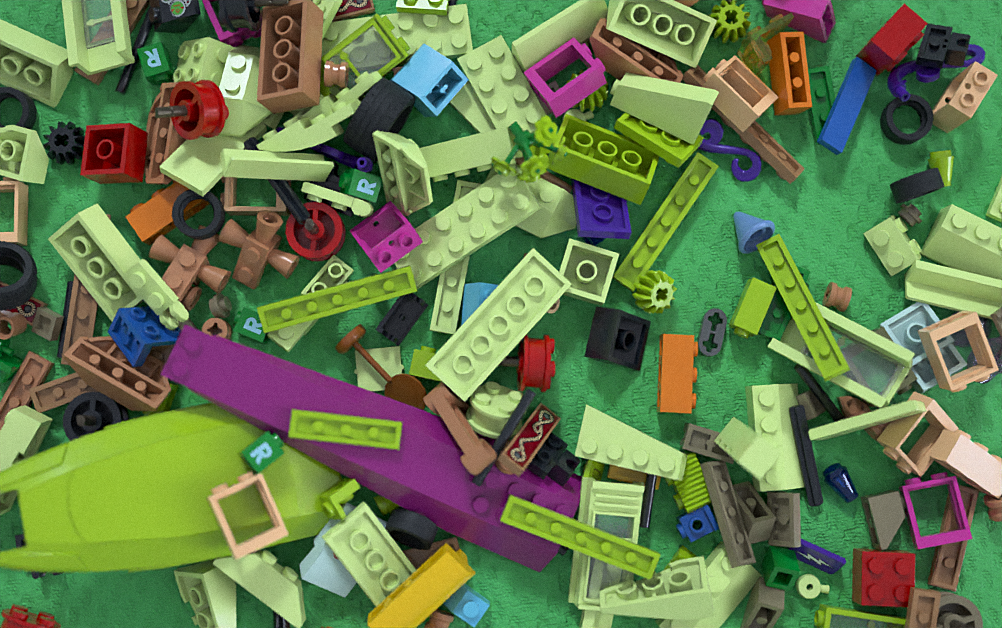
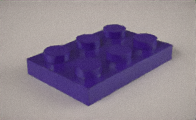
(600, 213)

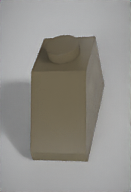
(755, 513)
(884, 516)
(763, 606)

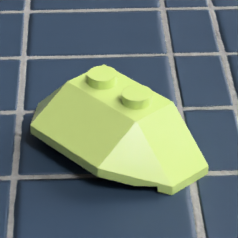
(240, 90)
(402, 172)
(556, 210)
(268, 582)

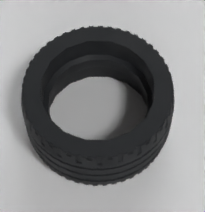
(382, 109)

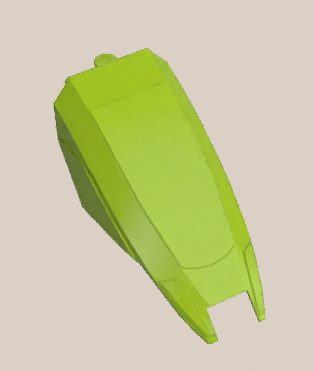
(141, 492)

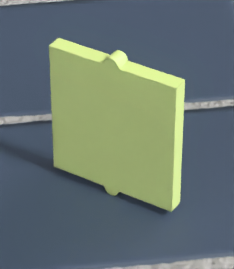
(388, 358)

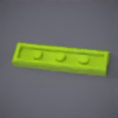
(345, 429)

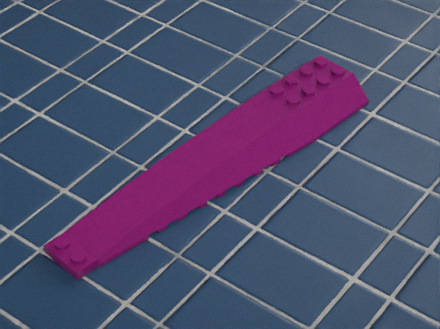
(419, 476)

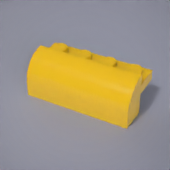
(423, 590)

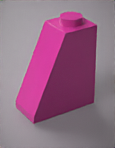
(810, 16)

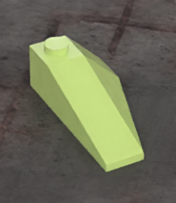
(22, 155)
(209, 593)
(671, 594)

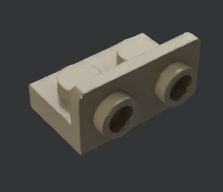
(786, 527)

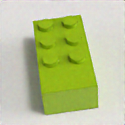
(604, 160)

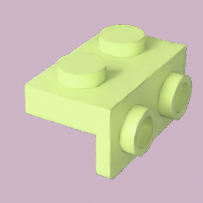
(893, 244)

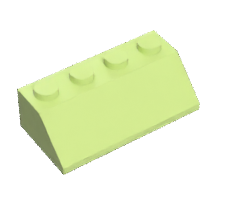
(575, 22)
(662, 27)
(33, 64)
(965, 243)
(98, 258)
(769, 414)
(727, 590)

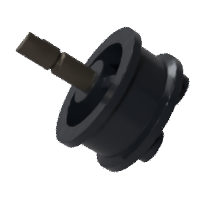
(244, 13)
(92, 413)

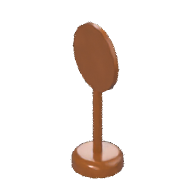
(400, 387)

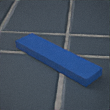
(847, 106)

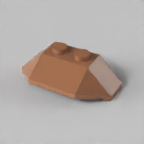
(624, 55)
(162, 138)
(109, 371)

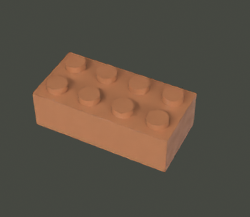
(290, 56)

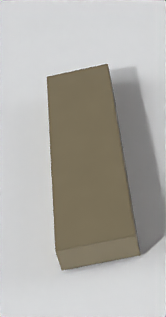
(728, 513)

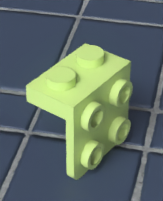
(201, 60)

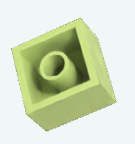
(588, 271)

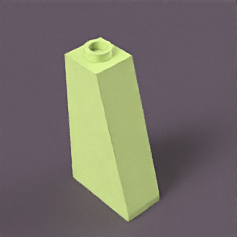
(664, 104)

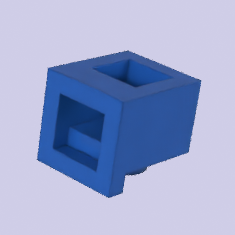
(685, 521)

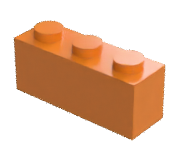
(789, 73)
(155, 215)
(676, 373)

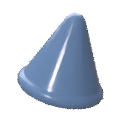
(751, 231)

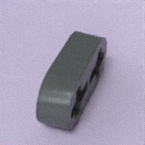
(705, 331)

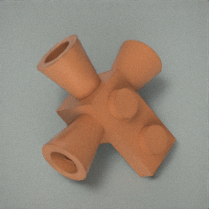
(258, 249)
(189, 265)

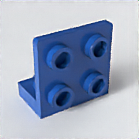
(138, 331)

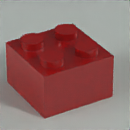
(893, 40)
(114, 153)
(882, 577)

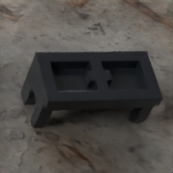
(402, 317)

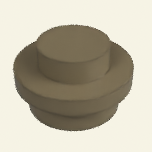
(910, 214)
(220, 306)

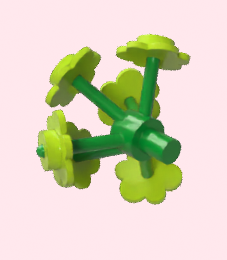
(534, 150)

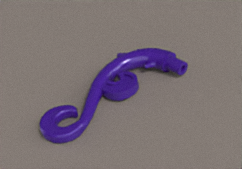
(925, 74)
(711, 145)
(360, 163)

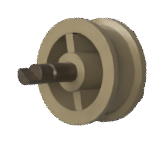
(957, 612)

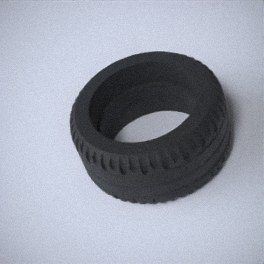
(21, 291)

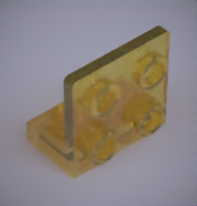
(754, 50)

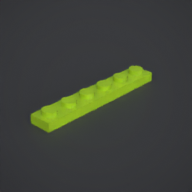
(665, 221)
(337, 299)
(802, 308)
(580, 536)

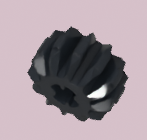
(56, 146)

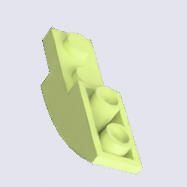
(357, 94)
(306, 133)
(332, 274)

